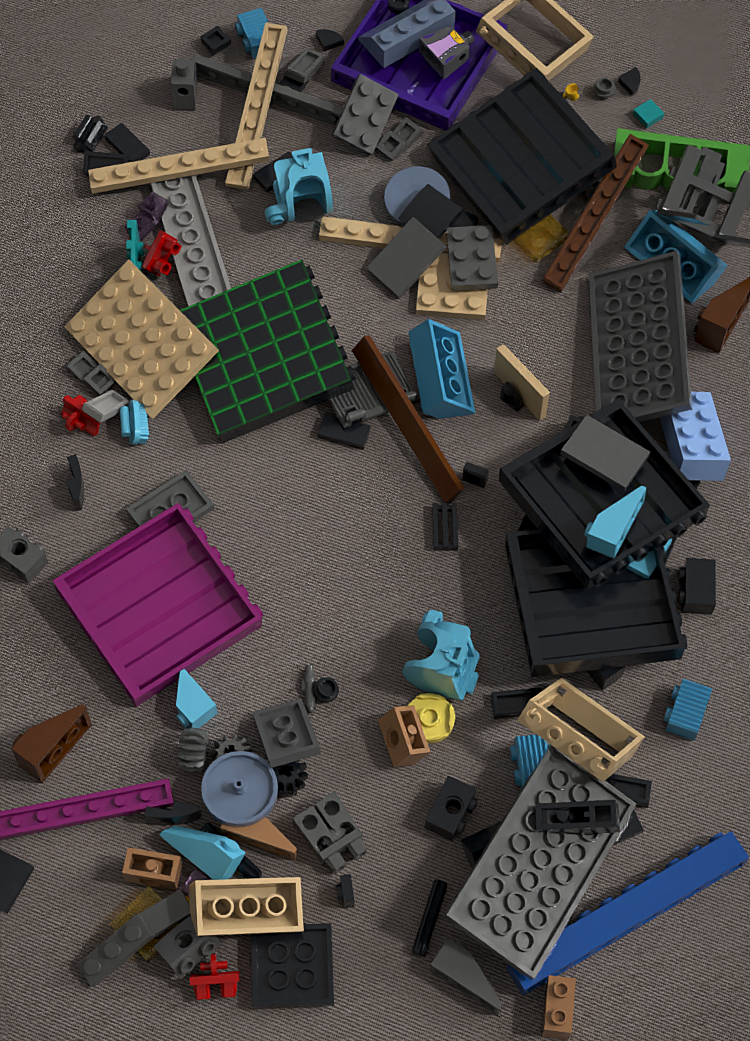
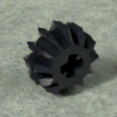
(297, 773)

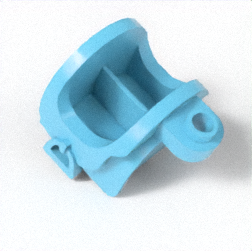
(296, 180)
(451, 665)

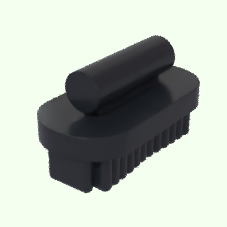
(89, 133)

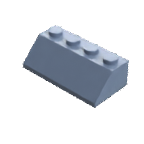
(402, 33)

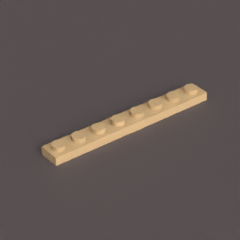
(258, 97)
(178, 165)
(371, 234)

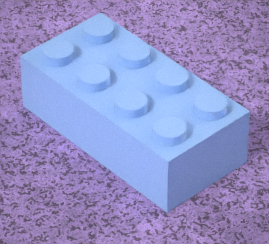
(697, 440)

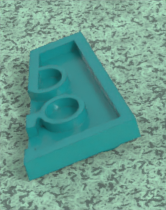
(134, 246)

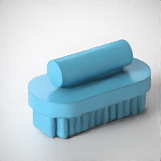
(134, 422)

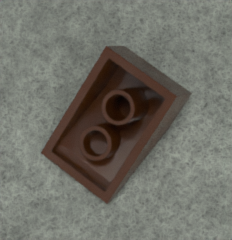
(721, 316)
(49, 742)

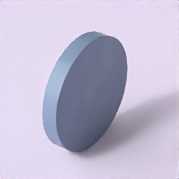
(406, 185)
(239, 789)

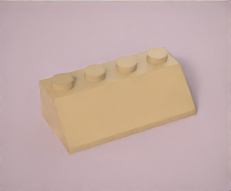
(246, 906)

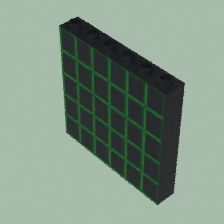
(272, 351)

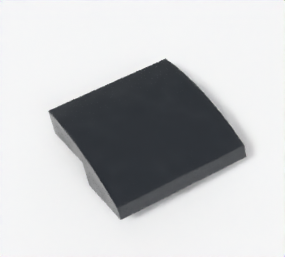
(432, 211)
(13, 877)

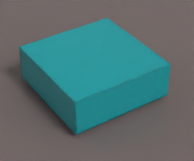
(648, 113)

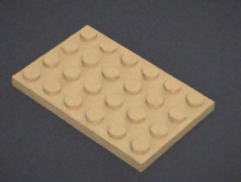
(141, 338)

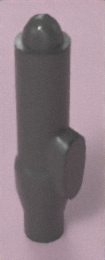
(307, 687)

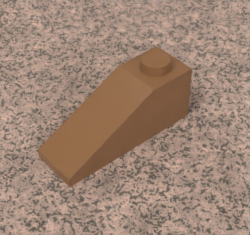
(262, 836)

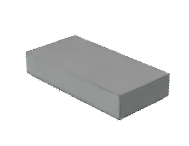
(105, 406)

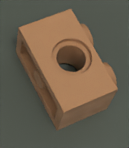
(404, 736)
(152, 869)
(558, 1007)

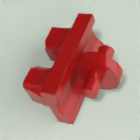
(159, 253)
(77, 418)
(202, 982)

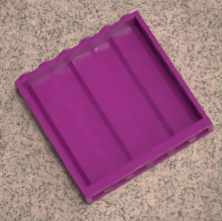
(158, 603)

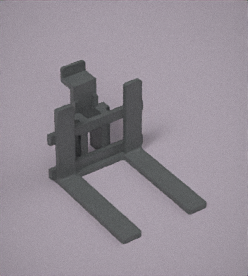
(704, 194)

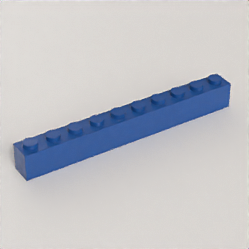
(637, 906)

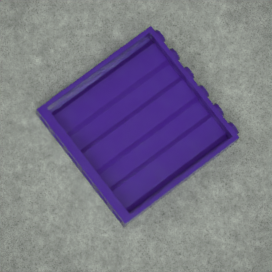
(419, 86)

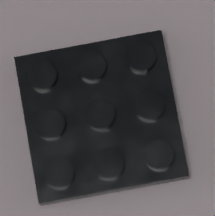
(293, 968)

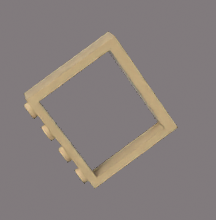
(518, 54)
(590, 716)

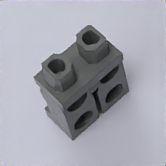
(331, 841)

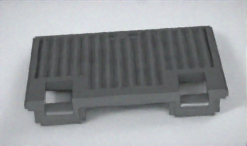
(364, 397)

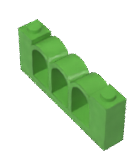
(733, 155)

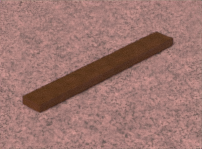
(594, 214)
(407, 419)

